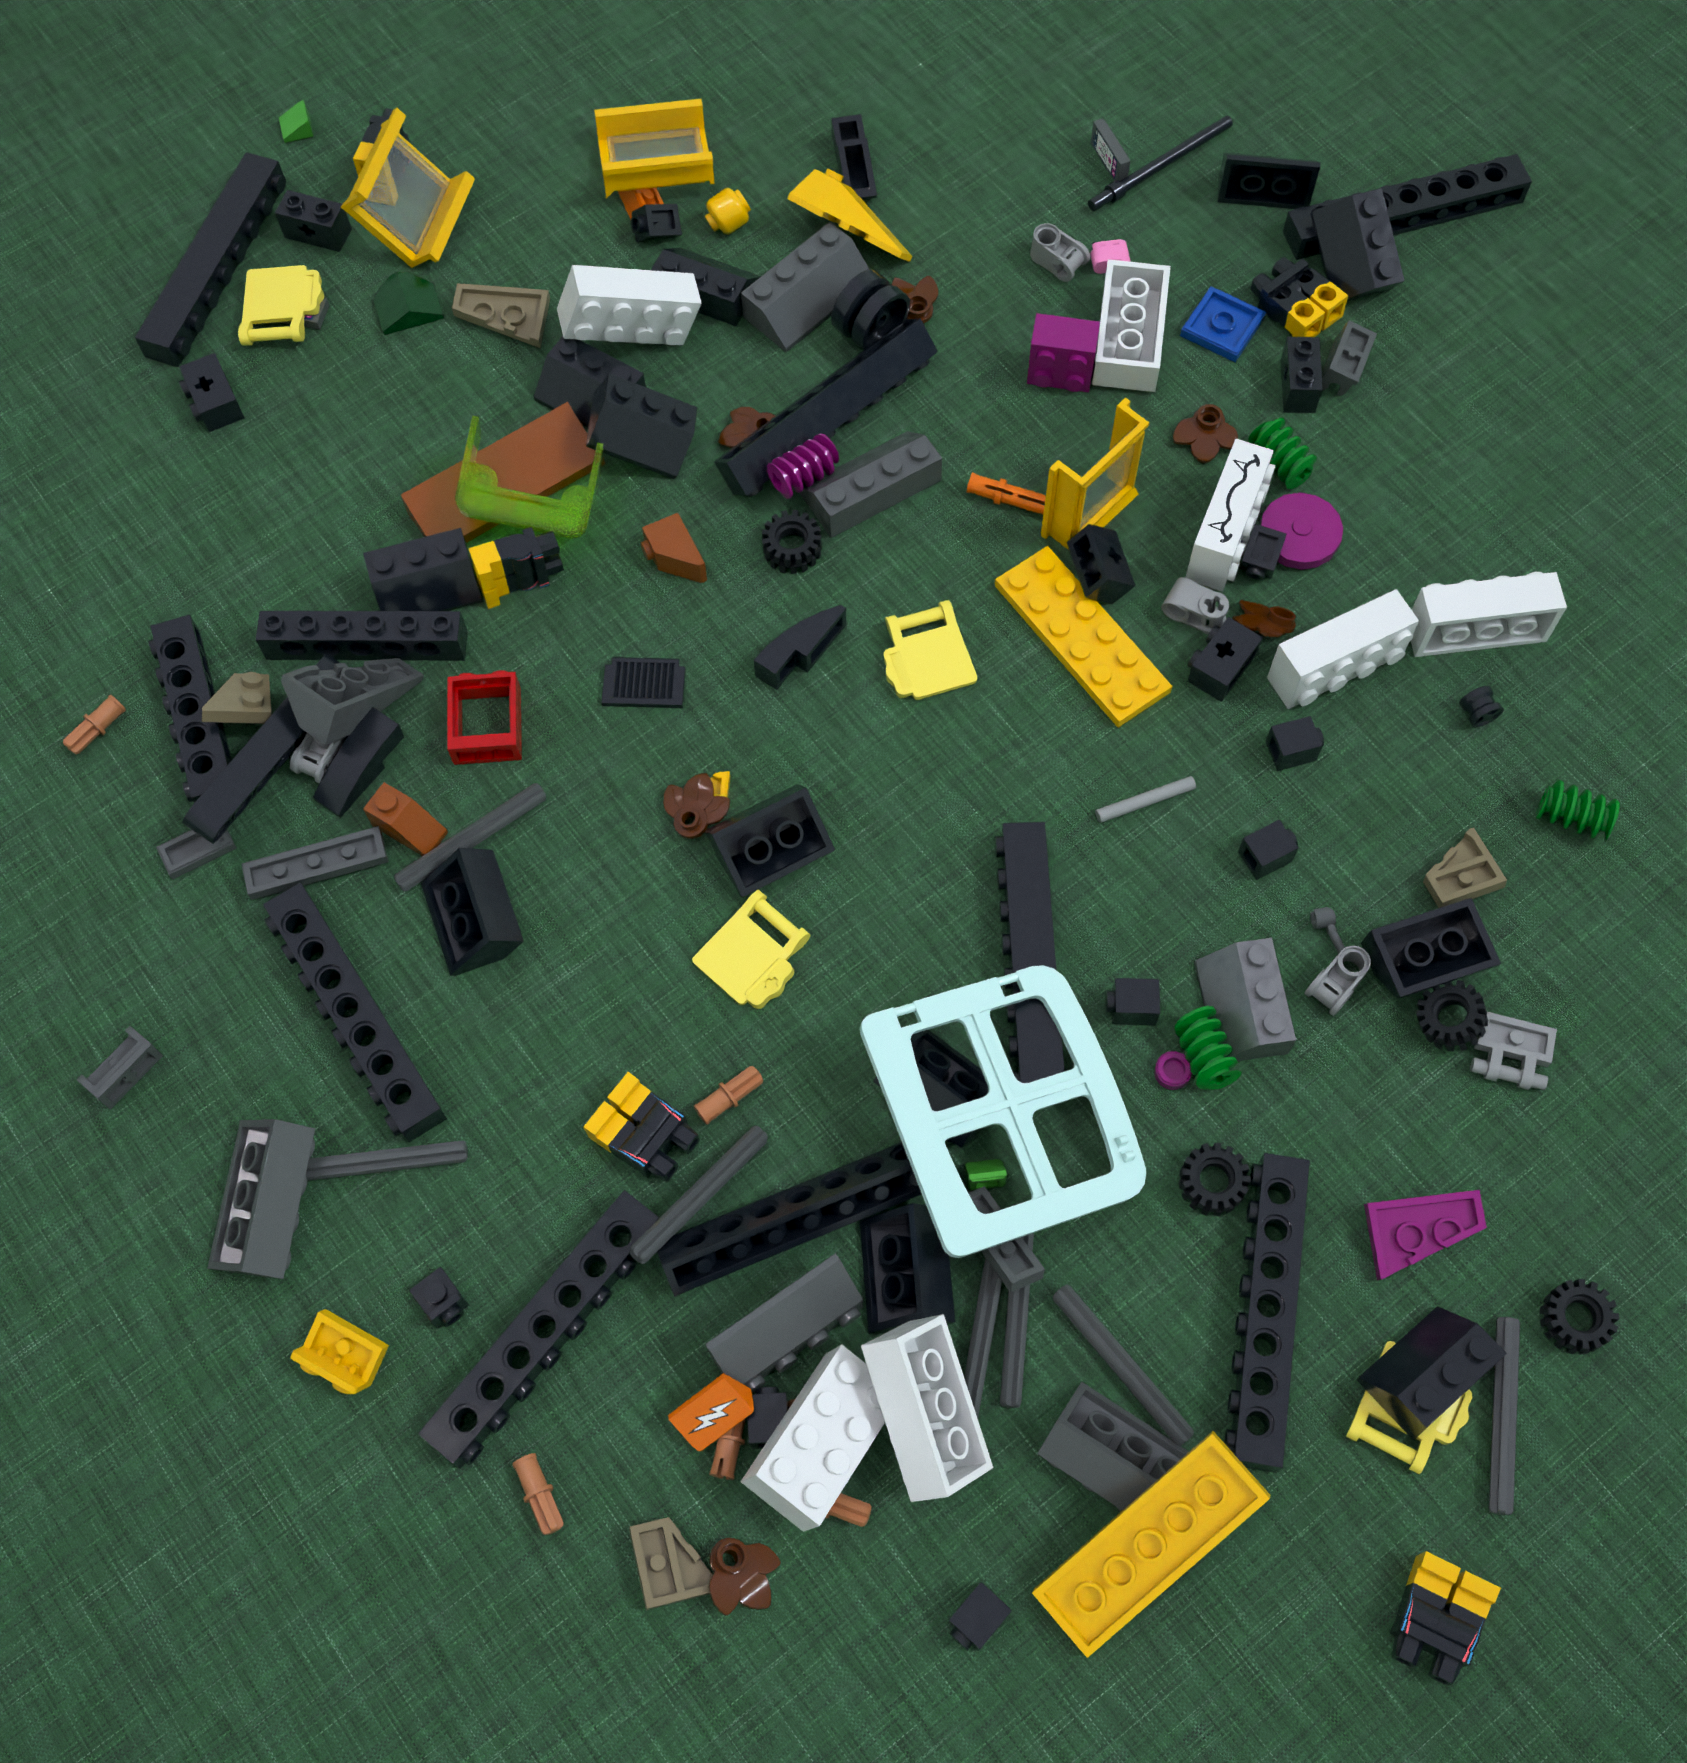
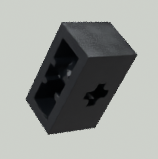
(313, 220)
(1301, 375)
(211, 393)
(1100, 564)
(1218, 674)

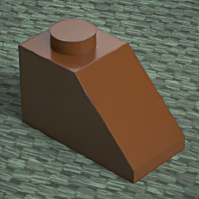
(673, 549)
(404, 820)

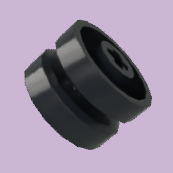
(869, 308)

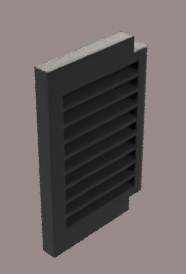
(644, 683)

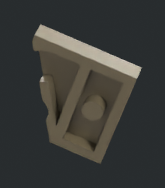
(240, 700)
(1464, 872)
(667, 1564)

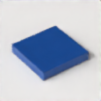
(1223, 324)

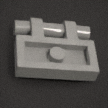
(1516, 1040)

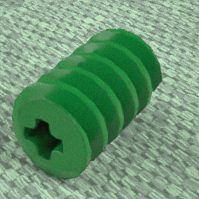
(1289, 460)
(1579, 809)
(1205, 1049)

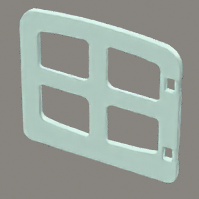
(1007, 1104)

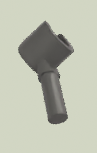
(1326, 918)

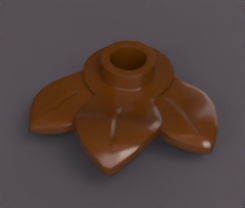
(921, 297)
(745, 422)
(1204, 436)
(1267, 621)
(695, 800)
(745, 1580)

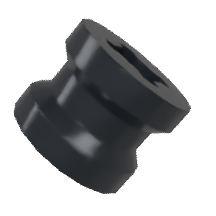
(1481, 706)

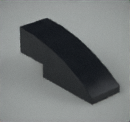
(853, 155)
(799, 646)
(358, 762)

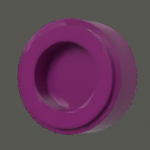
(1172, 1070)

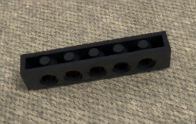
(362, 635)
(169, 641)

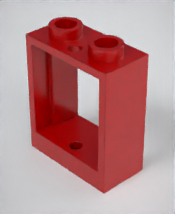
(488, 746)

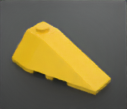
(839, 203)

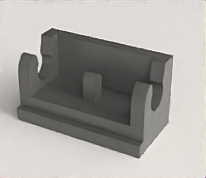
(1347, 357)
(121, 1069)

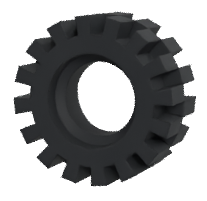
(787, 526)
(1452, 1035)
(1229, 1163)
(1595, 1301)

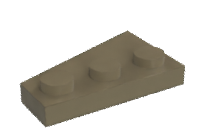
(506, 310)

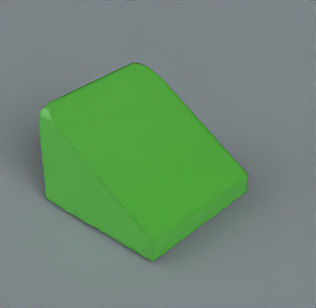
(296, 123)
(985, 1173)

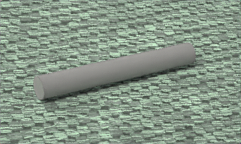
(1145, 799)

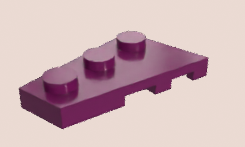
(1419, 1226)

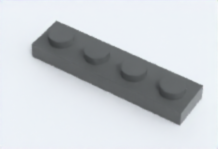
(314, 862)

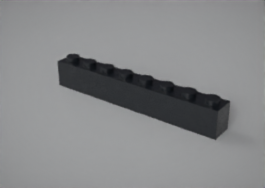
(211, 260)
(829, 404)
(1028, 944)

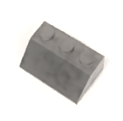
(1248, 998)

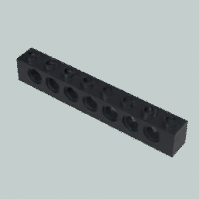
(1429, 200)
(297, 908)
(1290, 1178)
(788, 1219)
(547, 1305)

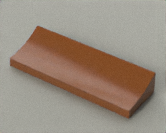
(529, 460)

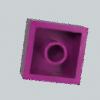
(1062, 352)

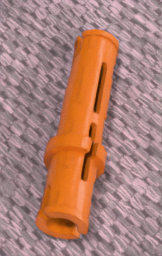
(980, 486)

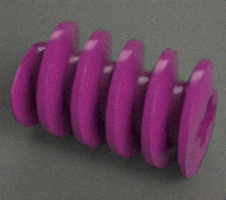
(803, 465)

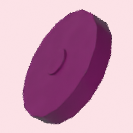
(1311, 529)

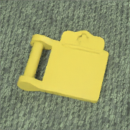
(279, 296)
(927, 660)
(748, 960)
(1443, 1429)

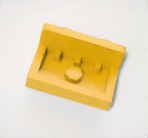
(340, 1353)

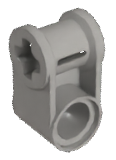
(1057, 251)
(1195, 604)
(314, 756)
(1336, 983)

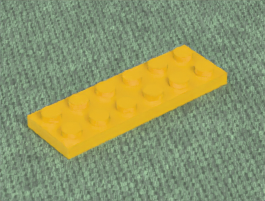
(1083, 636)
(1151, 1544)

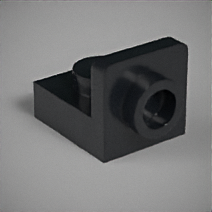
(656, 222)
(1262, 552)
(439, 1299)

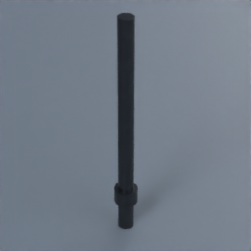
(1117, 189)

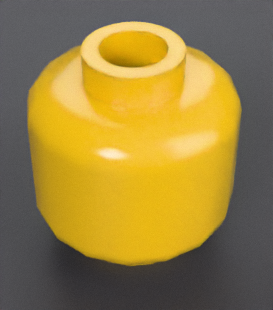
(727, 211)

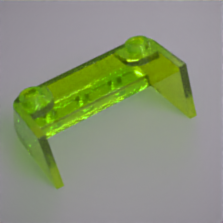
(482, 499)

